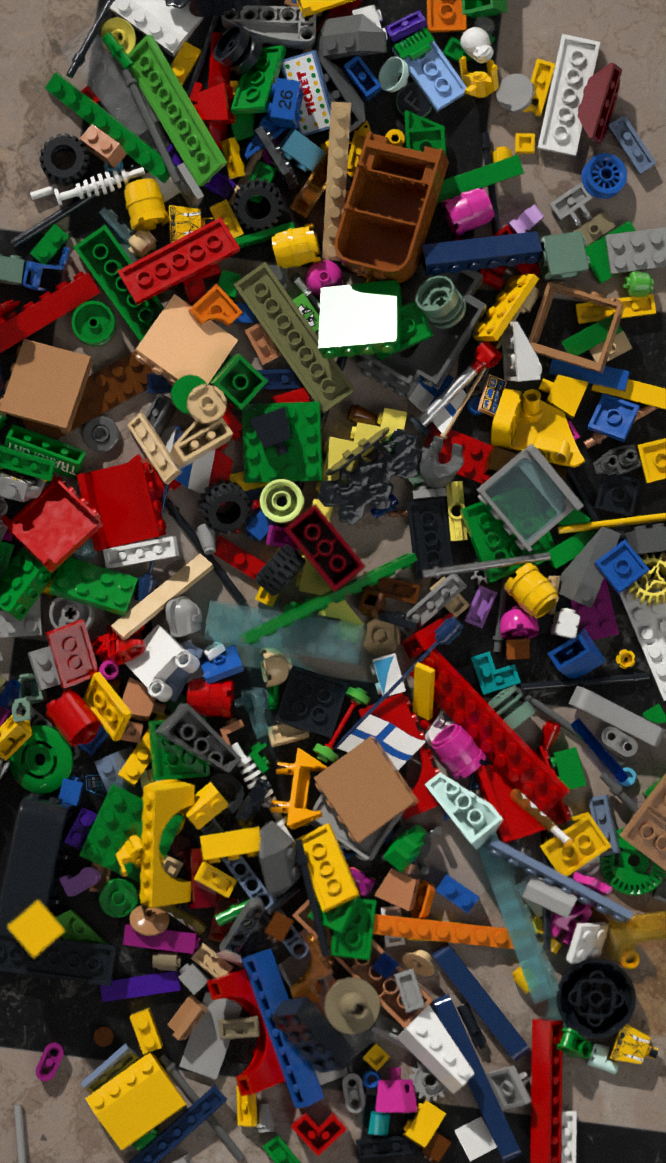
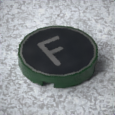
(413, 100)

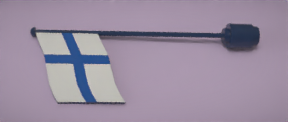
(394, 741)

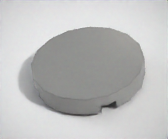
(515, 93)

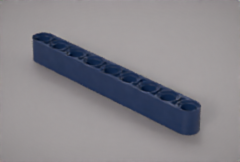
(478, 1082)

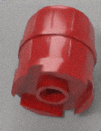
(211, 698)

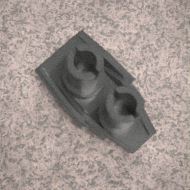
(618, 461)

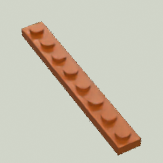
(442, 931)

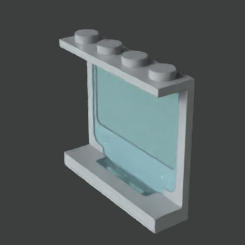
(528, 497)

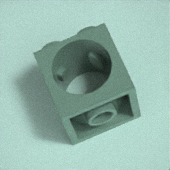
(563, 256)

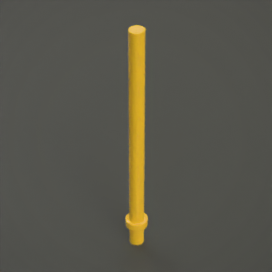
(611, 523)

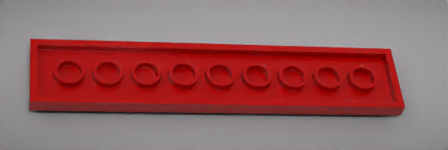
(494, 735)

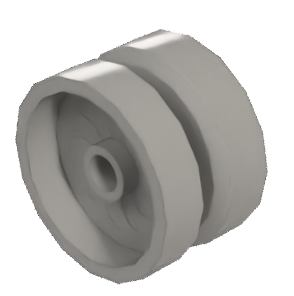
(60, 612)

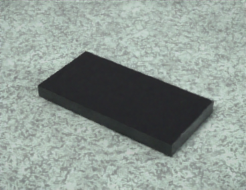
(429, 534)

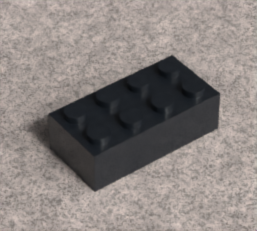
(313, 1034)

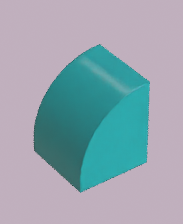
(379, 1123)

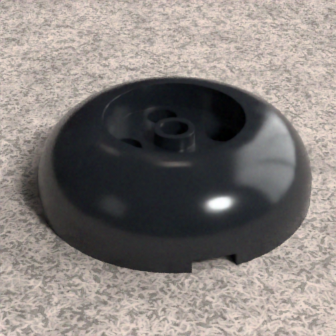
(619, 998)

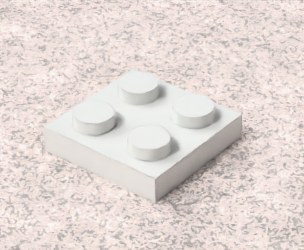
(587, 941)

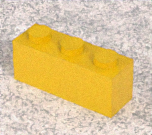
(231, 844)

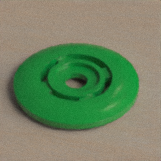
(57, 761)
(627, 878)

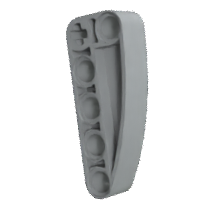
(277, 30)
(616, 716)

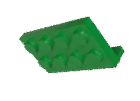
(23, 584)
(94, 586)

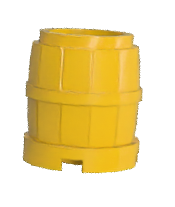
(145, 204)
(296, 247)
(532, 591)

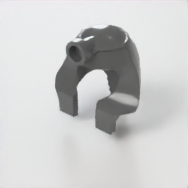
(437, 474)

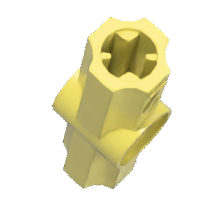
(455, 497)

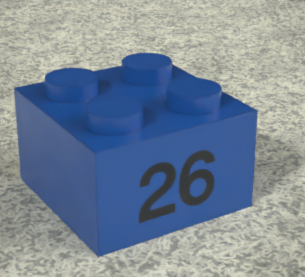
(286, 103)

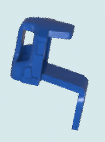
(36, 271)

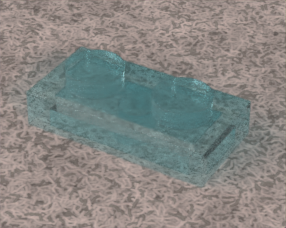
(111, 219)

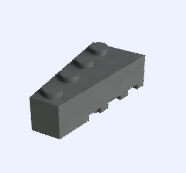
(193, 734)

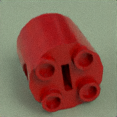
(73, 718)

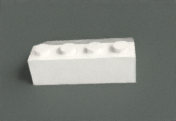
(165, 23)

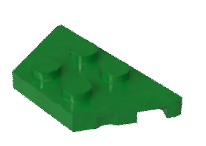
(423, 132)

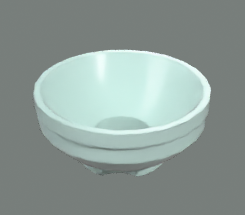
(391, 71)

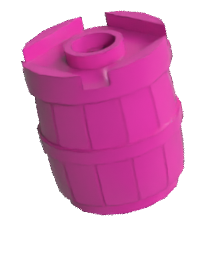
(468, 211)
(458, 751)

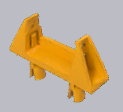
(296, 806)

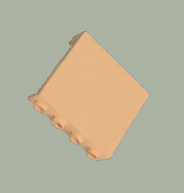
(182, 346)

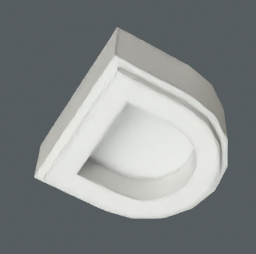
(213, 650)

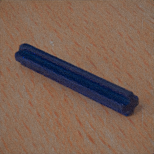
(599, 750)

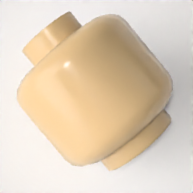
(142, 243)

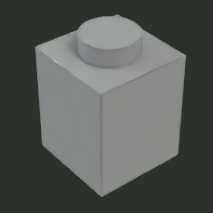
(192, 977)

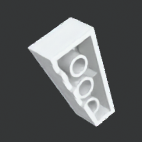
(436, 1050)

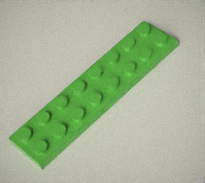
(175, 111)

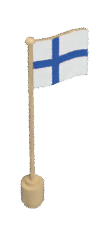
(424, 395)

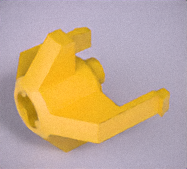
(479, 83)
(131, 853)

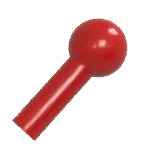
(426, 724)

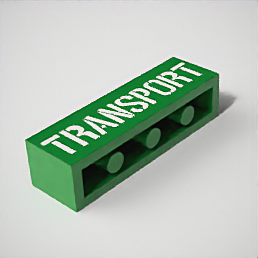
(68, 458)

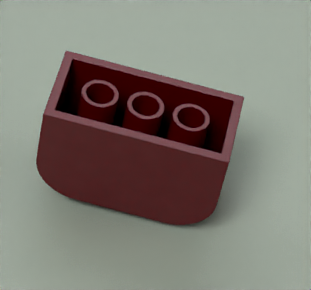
(324, 548)

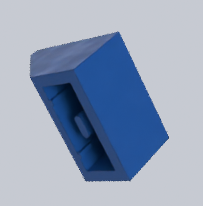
(576, 656)

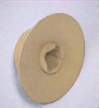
(420, 962)

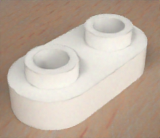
(619, 741)

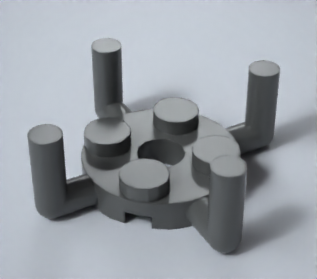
(424, 849)

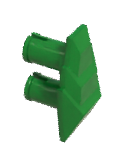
(405, 848)

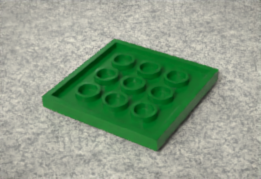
(305, 449)
(494, 543)
(115, 823)

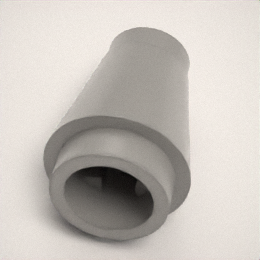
(207, 539)
(265, 1119)

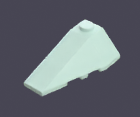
(469, 812)

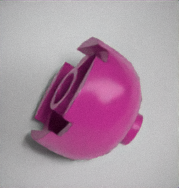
(323, 275)
(518, 623)

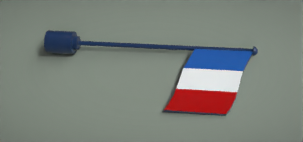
(197, 477)

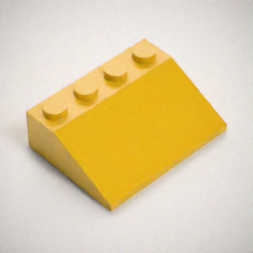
(136, 1101)

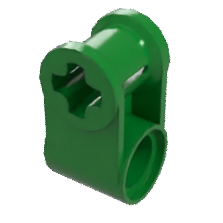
(574, 1044)

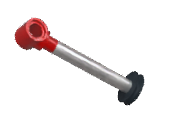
(486, 356)

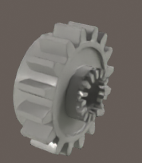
(424, 1088)

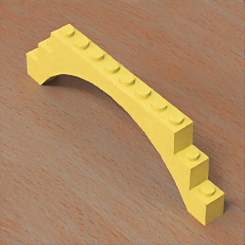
(310, 580)

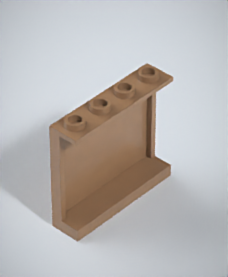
(46, 385)
(365, 789)

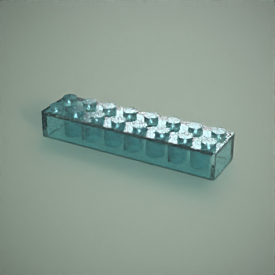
(306, 637)

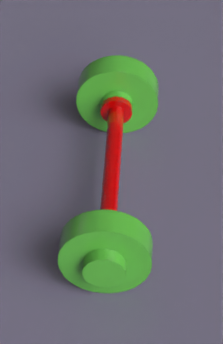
(358, 697)

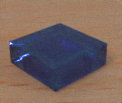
(385, 965)

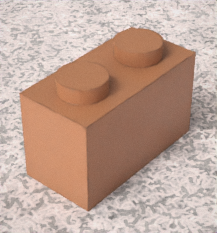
(103, 146)

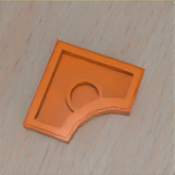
(215, 306)

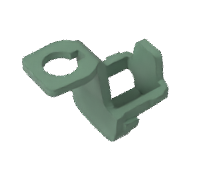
(36, 697)

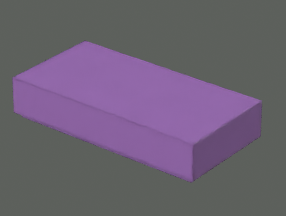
(480, 606)

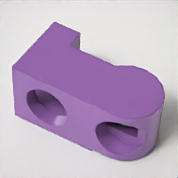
(87, 878)

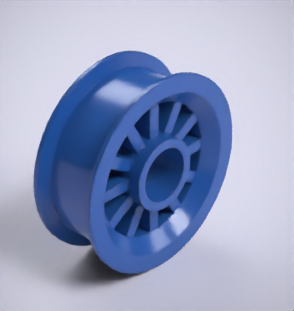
(604, 187)

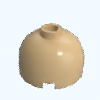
(274, 667)

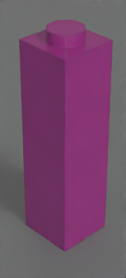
(168, 940)

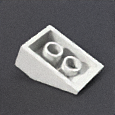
(519, 358)

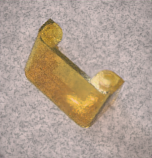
(641, 928)

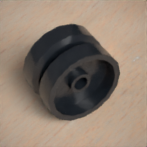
(237, 49)

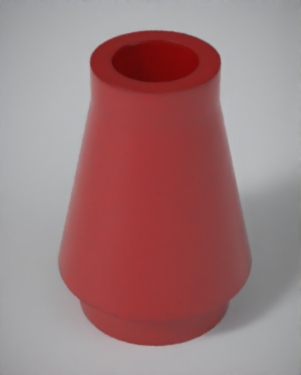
(549, 734)

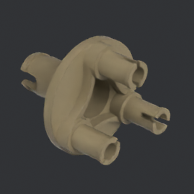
(341, 1002)

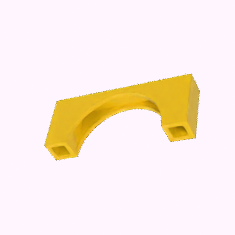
(159, 806)

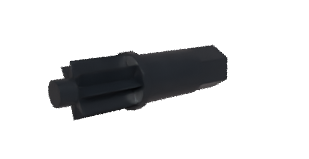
(471, 1025)

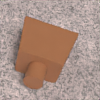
(141, 702)
(400, 888)

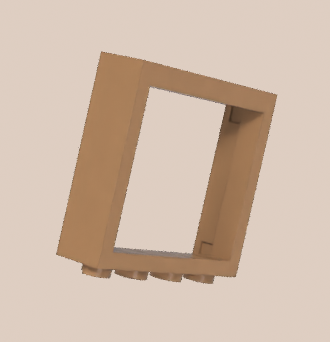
(575, 292)

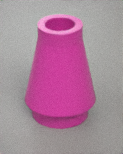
(112, 668)

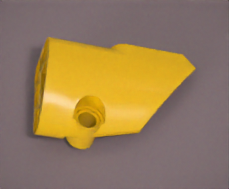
(529, 420)

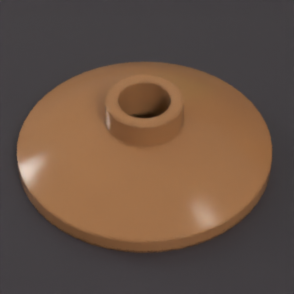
(149, 920)

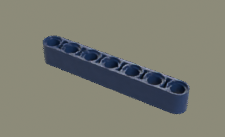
(481, 1001)

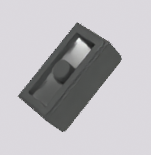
(160, 413)

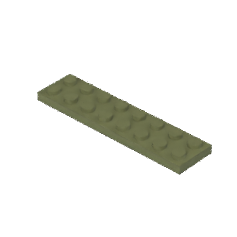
(293, 337)

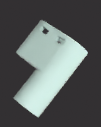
(600, 1059)

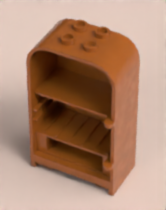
(389, 209)

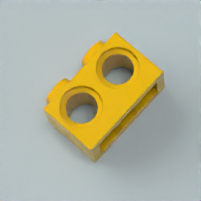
(13, 736)

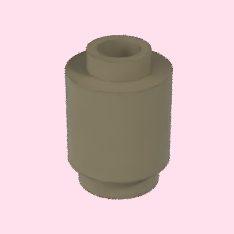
(166, 960)

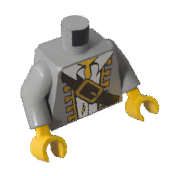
(20, 487)

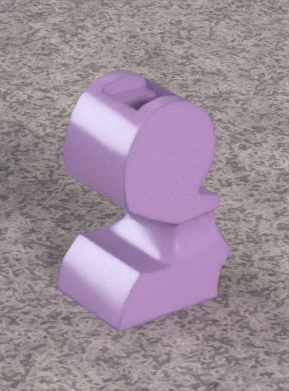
(526, 220)

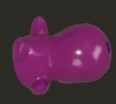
(362, 882)

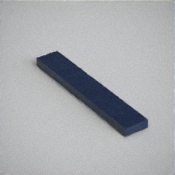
(181, 1127)

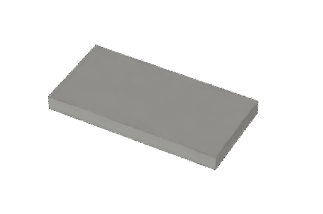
(205, 1048)

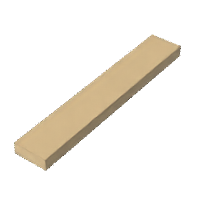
(161, 596)

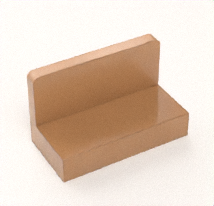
(187, 1017)

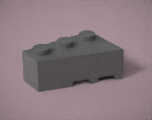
(647, 540)

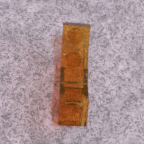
(312, 189)
(317, 969)

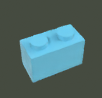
(301, 150)

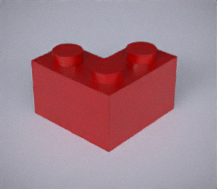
(195, 285)
(318, 1136)

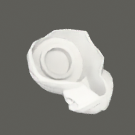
(477, 44)

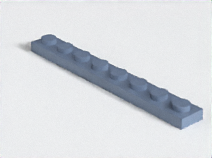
(557, 879)

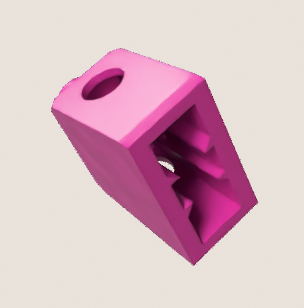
(396, 1094)

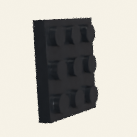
(311, 702)

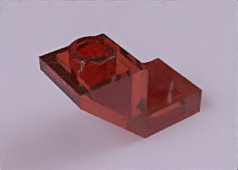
(216, 932)

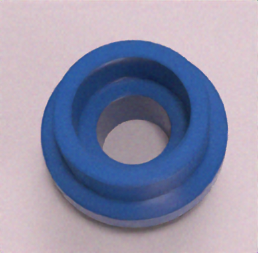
(371, 1085)

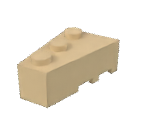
(199, 441)

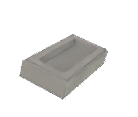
(409, 990)

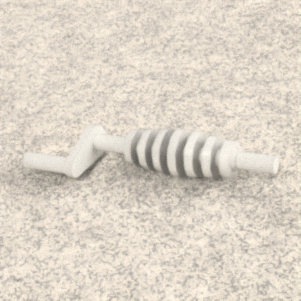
(88, 188)
(253, 775)

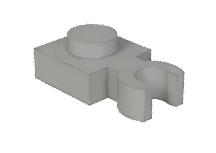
(424, 493)

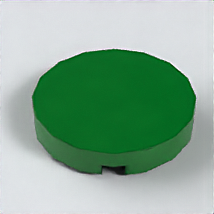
(181, 390)
(118, 897)

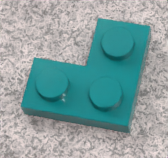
(490, 678)

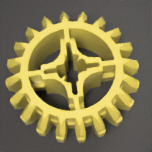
(658, 582)

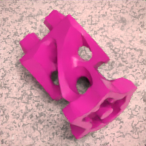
(569, 924)

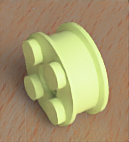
(277, 489)

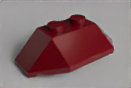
(599, 101)

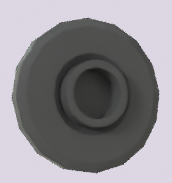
(100, 434)

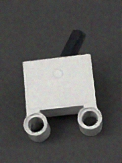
(160, 660)

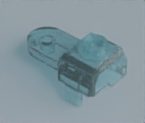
(255, 703)

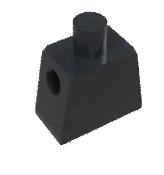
(274, 429)

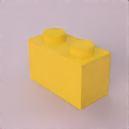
(206, 806)
(146, 1030)
(424, 1123)

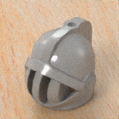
(183, 616)

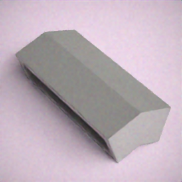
(549, 896)

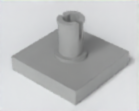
(188, 187)
(509, 1087)

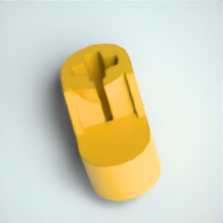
(555, 945)

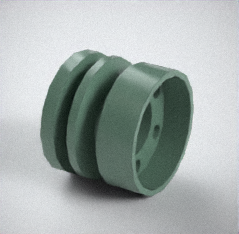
(440, 302)
(509, 709)

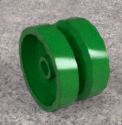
(99, 334)

